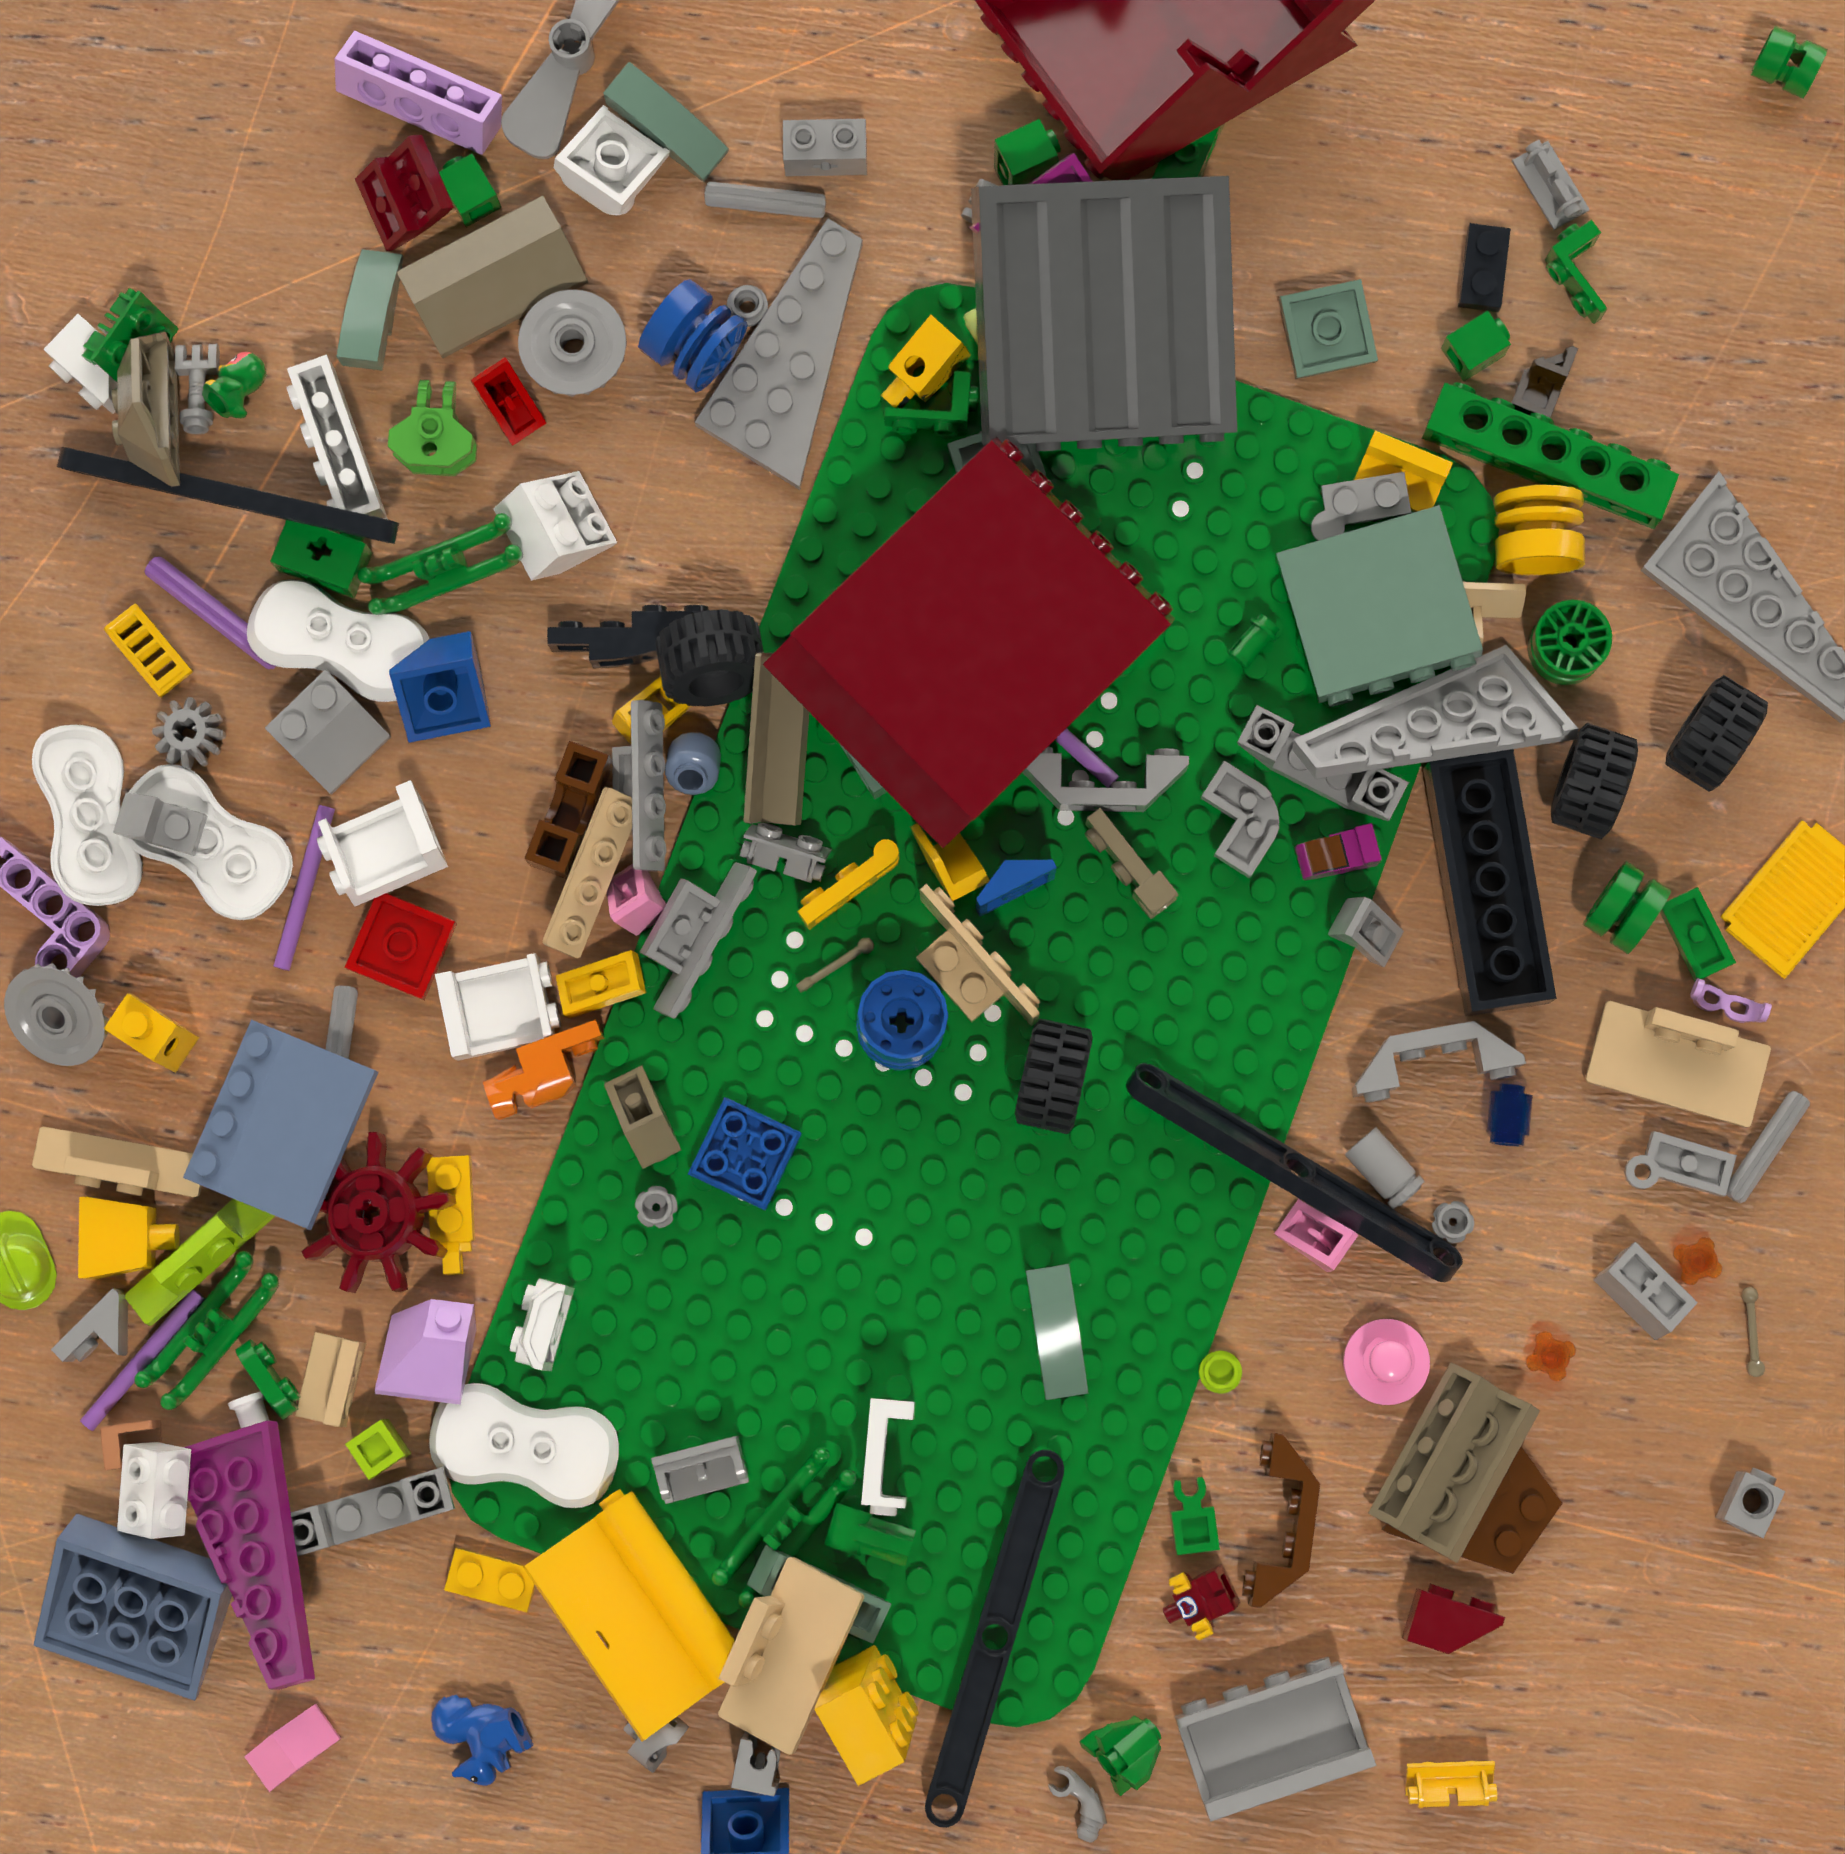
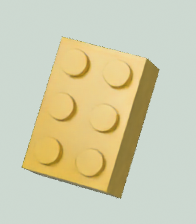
(867, 1714)

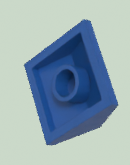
(1012, 881)

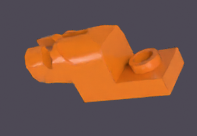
(544, 1070)

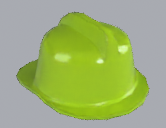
(25, 1263)

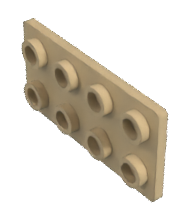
(964, 967)
(1678, 1062)
(787, 1654)

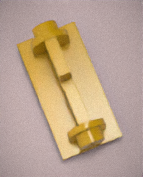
(1431, 1783)

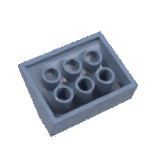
(280, 1124)
(132, 1606)

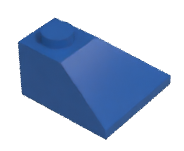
(441, 688)
(745, 1822)

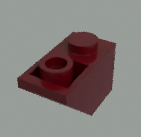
(1448, 1624)

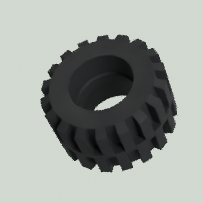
(708, 657)
(1716, 733)
(1594, 781)
(1053, 1076)

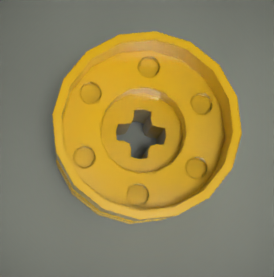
(1538, 530)

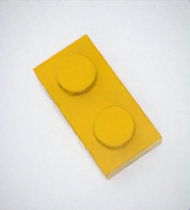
(600, 984)
(490, 1580)

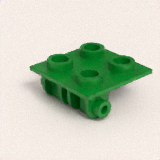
(136, 319)

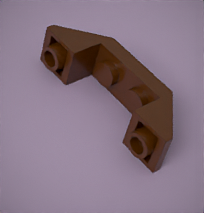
(1271, 1579)

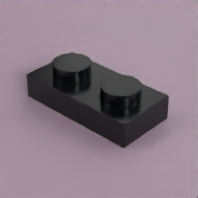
(1484, 267)

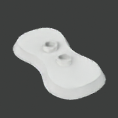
(307, 628)
(83, 784)
(237, 862)
(556, 1452)

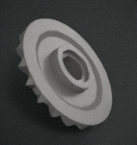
(568, 317)
(55, 1015)

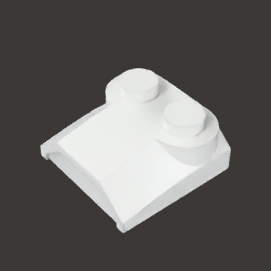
(609, 162)
(544, 1323)

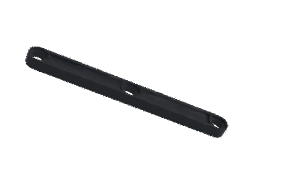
(232, 496)
(1311, 1184)
(987, 1666)

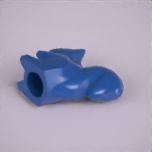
(488, 1731)

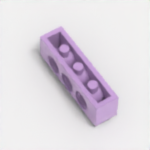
(418, 92)

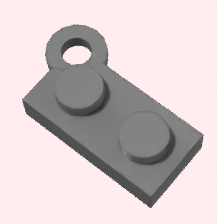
(1682, 1164)

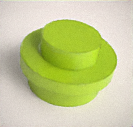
(1220, 1372)

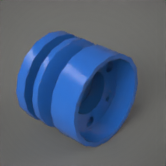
(686, 332)
(905, 995)

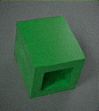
(469, 189)
(1476, 345)

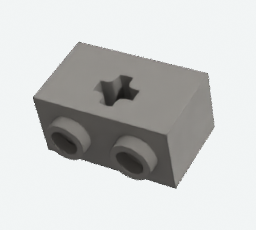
(825, 147)

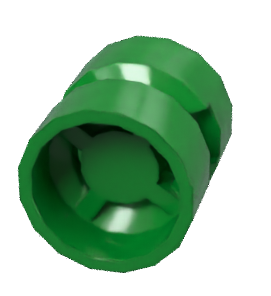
(1773, 61)

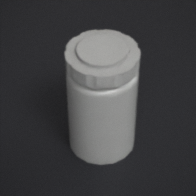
(1385, 1168)

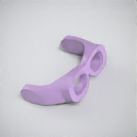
(1754, 1011)

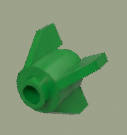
(1125, 1751)

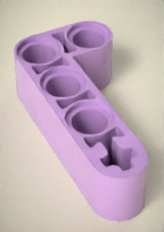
(64, 923)

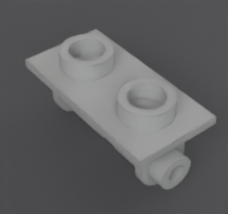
(1550, 184)
(801, 853)

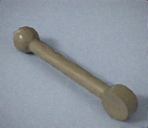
(864, 946)
(1755, 1366)

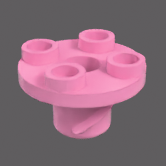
(1386, 1362)

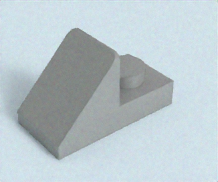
(160, 823)
(1367, 929)
(105, 1320)

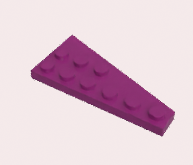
(249, 1535)

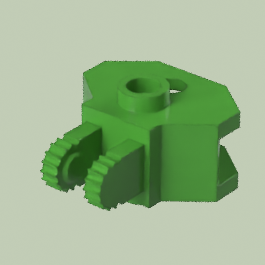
(433, 431)

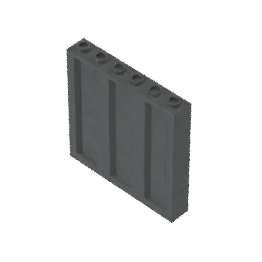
(1105, 311)

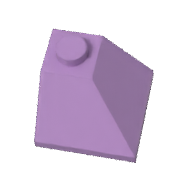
(428, 1352)

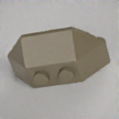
(148, 407)

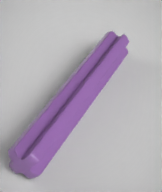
(202, 604)

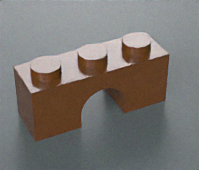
(576, 795)

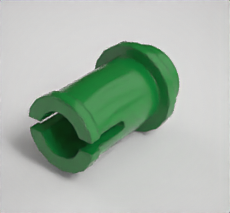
(1253, 640)

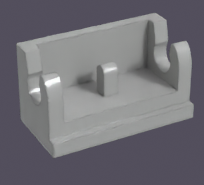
(1645, 1291)
(700, 1469)
(754, 1772)

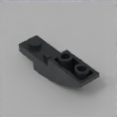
(612, 642)

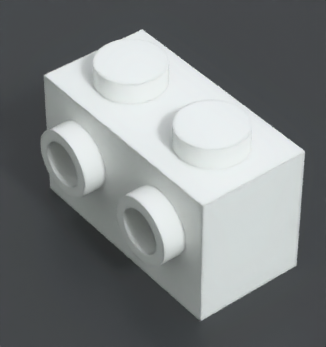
(154, 1490)

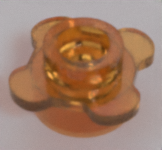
(1709, 1262)
(1554, 1368)

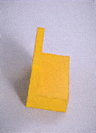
(1423, 471)
(953, 865)

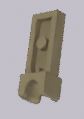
(1152, 891)

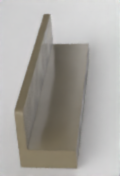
(775, 751)

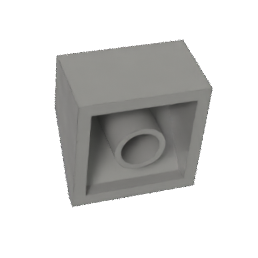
(328, 732)

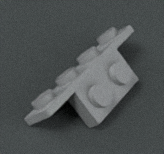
(639, 775)
(690, 931)

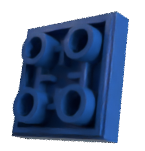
(745, 1153)

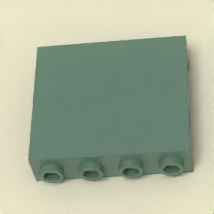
(1380, 606)

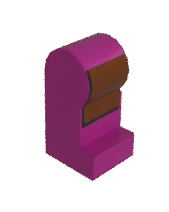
(1339, 853)

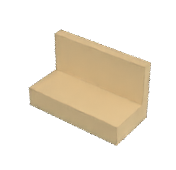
(330, 1379)

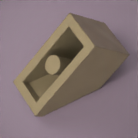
(642, 1117)

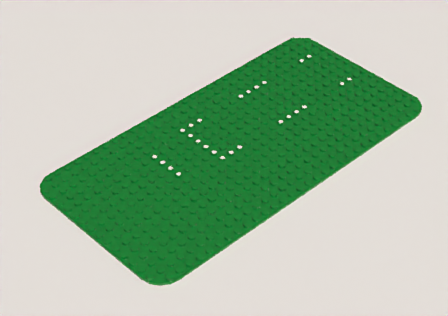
(915, 1190)

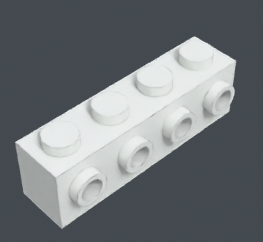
(334, 436)

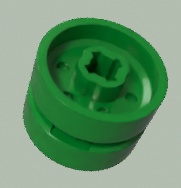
(1581, 625)
(1627, 907)

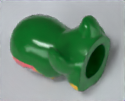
(235, 381)

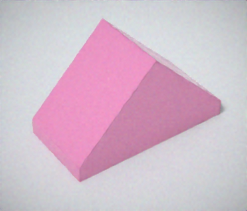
(634, 900)
(1316, 1235)
(292, 1747)

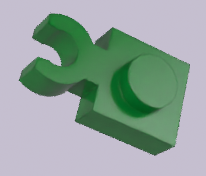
(1194, 1525)

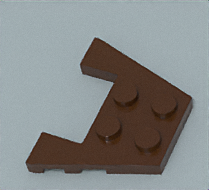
(1513, 1518)

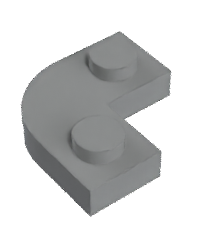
(1254, 814)

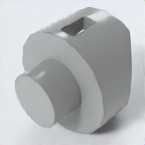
(653, 1750)

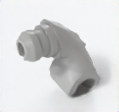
(1092, 1812)

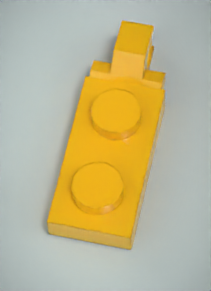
(455, 1224)

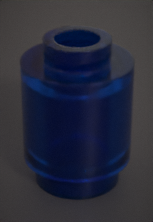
(1509, 1115)

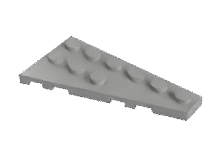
(781, 375)
(1745, 591)
(1445, 717)

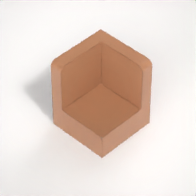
(116, 1436)

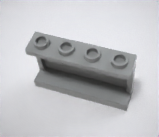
(1273, 1739)

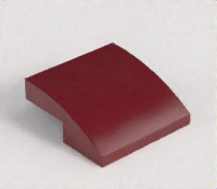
(404, 193)

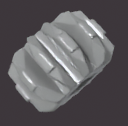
(183, 747)

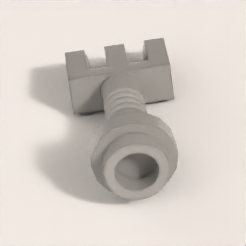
(196, 418)

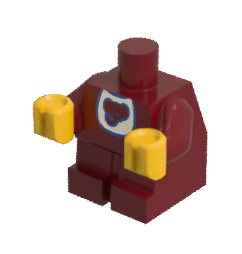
(1201, 1600)

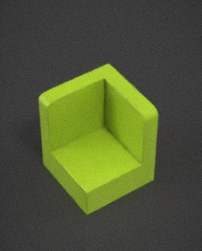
(378, 1448)

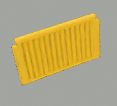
(1790, 899)

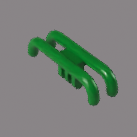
(442, 567)
(209, 1332)
(783, 1524)

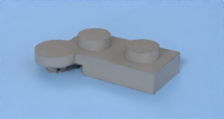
(1360, 503)

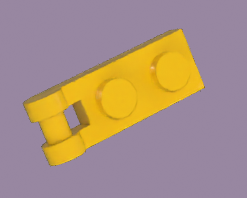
(850, 883)

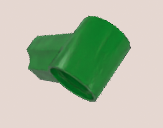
(860, 1532)

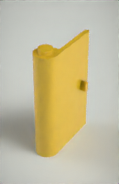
(644, 1604)

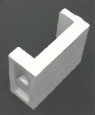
(382, 848)
(497, 1007)
(875, 1454)

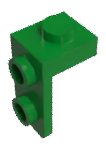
(1562, 270)
(942, 422)

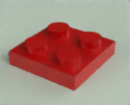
(401, 945)

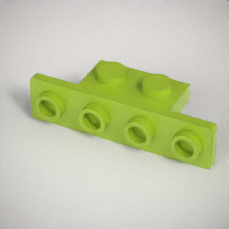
(195, 1259)

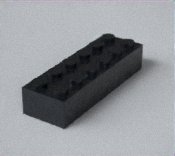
(1489, 882)

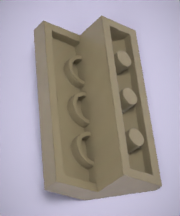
(491, 276)
(1454, 1462)

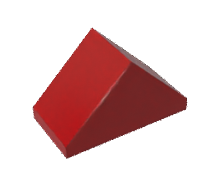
(508, 401)

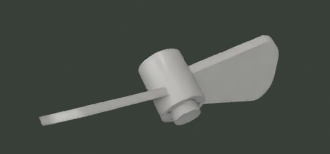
(541, 109)

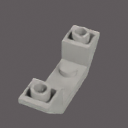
(1159, 774)
(1366, 792)
(1489, 1051)
(371, 1511)

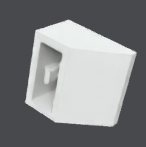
(555, 524)

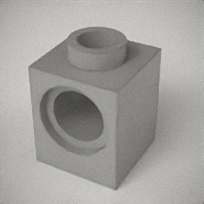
(1732, 1507)

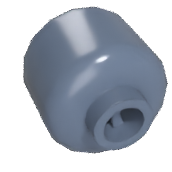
(693, 763)

